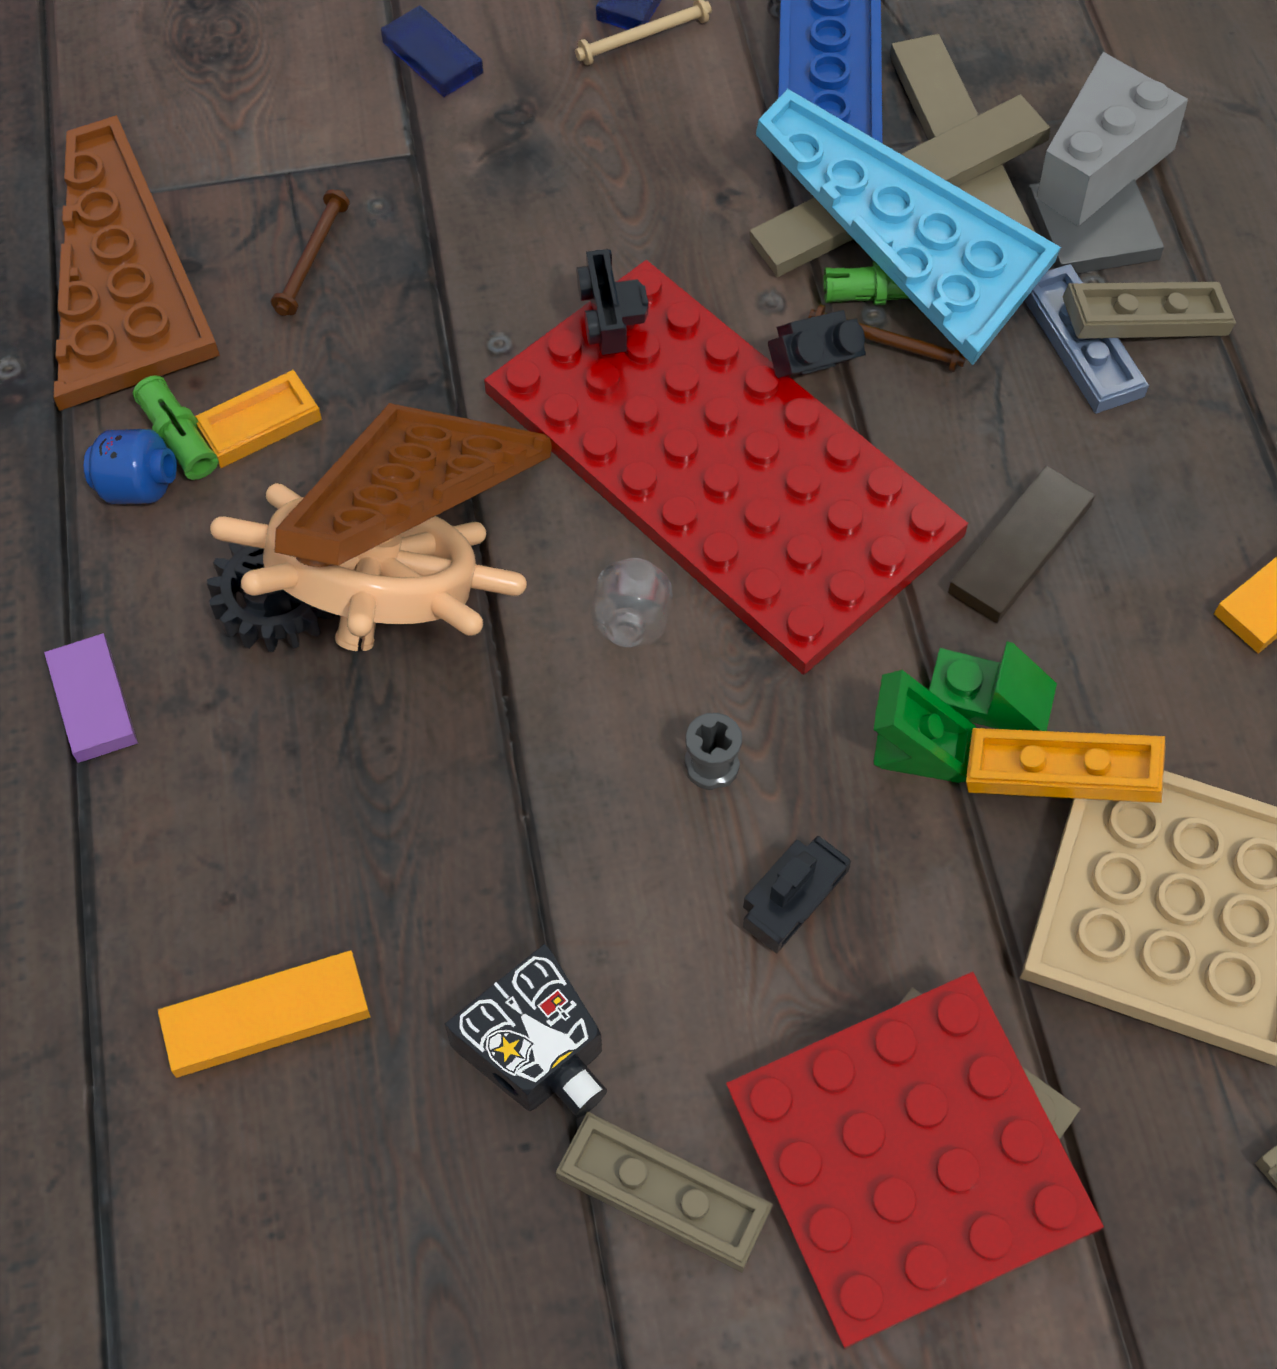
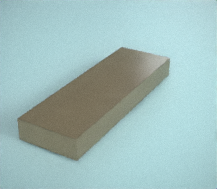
(1148, 309)
(664, 1191)

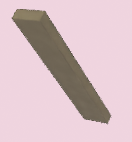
(943, 104)
(953, 155)

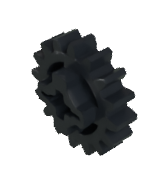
(266, 615)

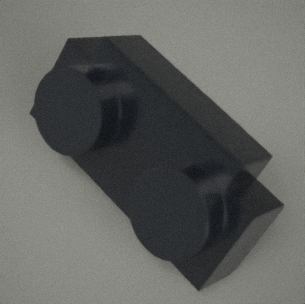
(612, 302)
(816, 344)
(793, 891)

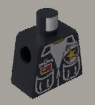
(532, 1036)

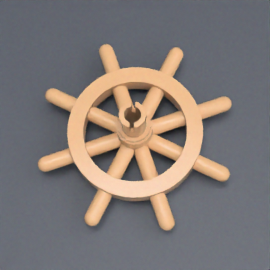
(402, 581)

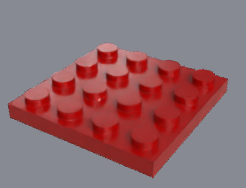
(912, 1159)

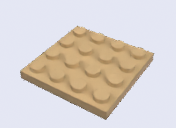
(1168, 914)

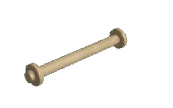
(586, 51)

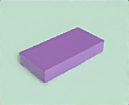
(90, 698)

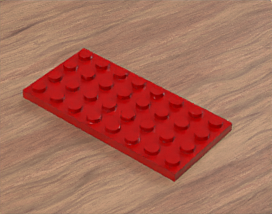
(731, 469)

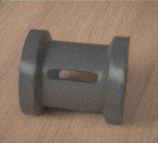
(713, 750)

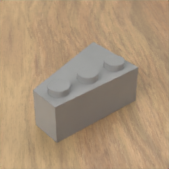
(1109, 138)

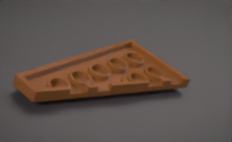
(120, 278)
(399, 476)

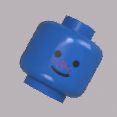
(129, 466)

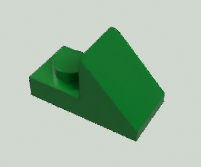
(995, 694)
(919, 731)

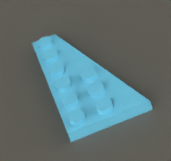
(934, 240)

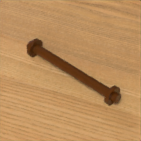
(285, 302)
(906, 343)

